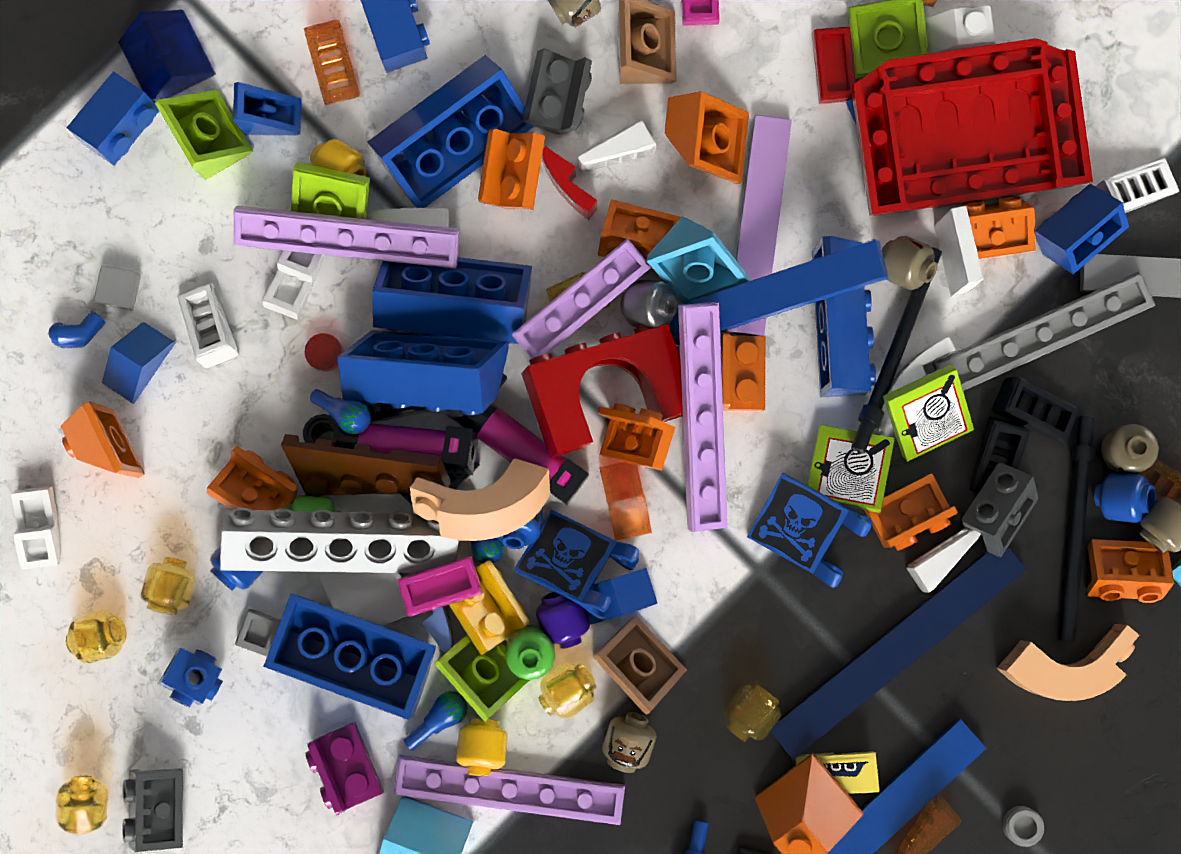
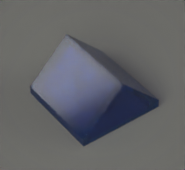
(165, 53)

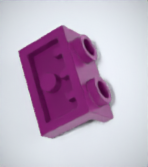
(343, 768)

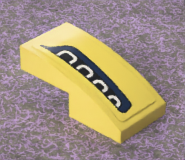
(853, 771)

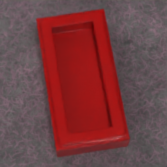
(833, 64)

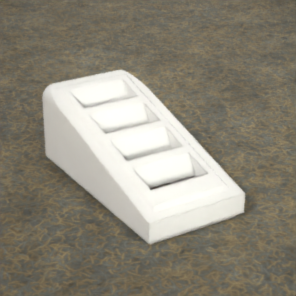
(623, 146)
(1110, 185)
(217, 346)
(935, 564)

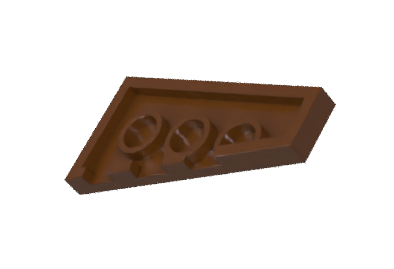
(359, 470)

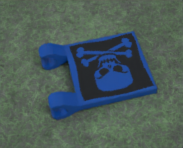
(802, 524)
(570, 560)

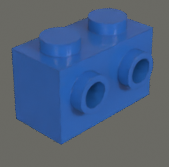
(395, 32)
(113, 118)
(1081, 228)

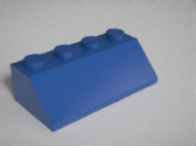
(448, 132)
(466, 301)
(843, 334)
(423, 371)
(350, 656)

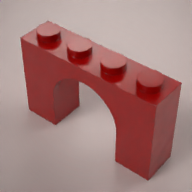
(555, 382)

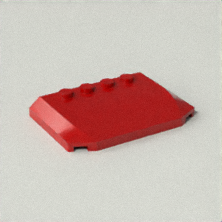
(971, 126)

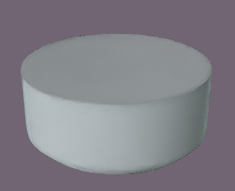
(1023, 826)

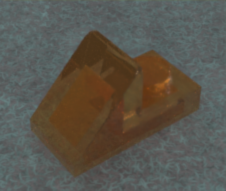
(625, 500)

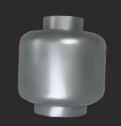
(648, 303)

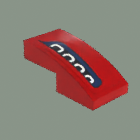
(562, 175)

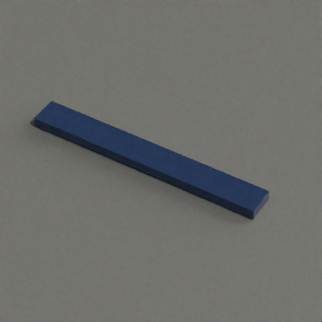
(895, 650)

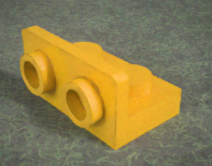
(492, 615)

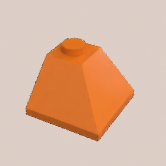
(708, 134)
(98, 439)
(807, 809)

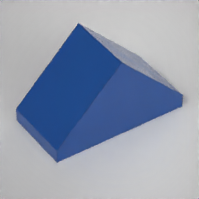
(265, 111)
(135, 361)
(627, 594)

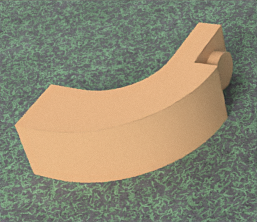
(485, 511)
(1076, 681)

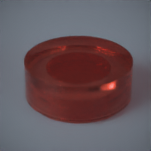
(322, 352)

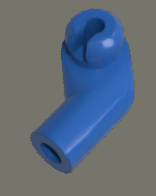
(76, 335)

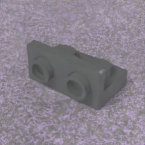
(557, 92)
(1001, 507)
(154, 810)

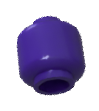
(562, 620)

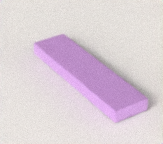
(581, 300)

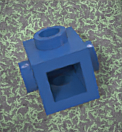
(177, 672)

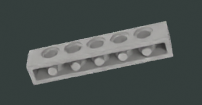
(321, 548)

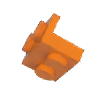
(636, 437)
(251, 484)
(910, 512)

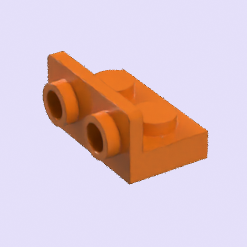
(511, 169)
(638, 224)
(1002, 226)
(743, 372)
(1128, 571)

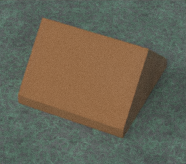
(646, 43)
(640, 664)

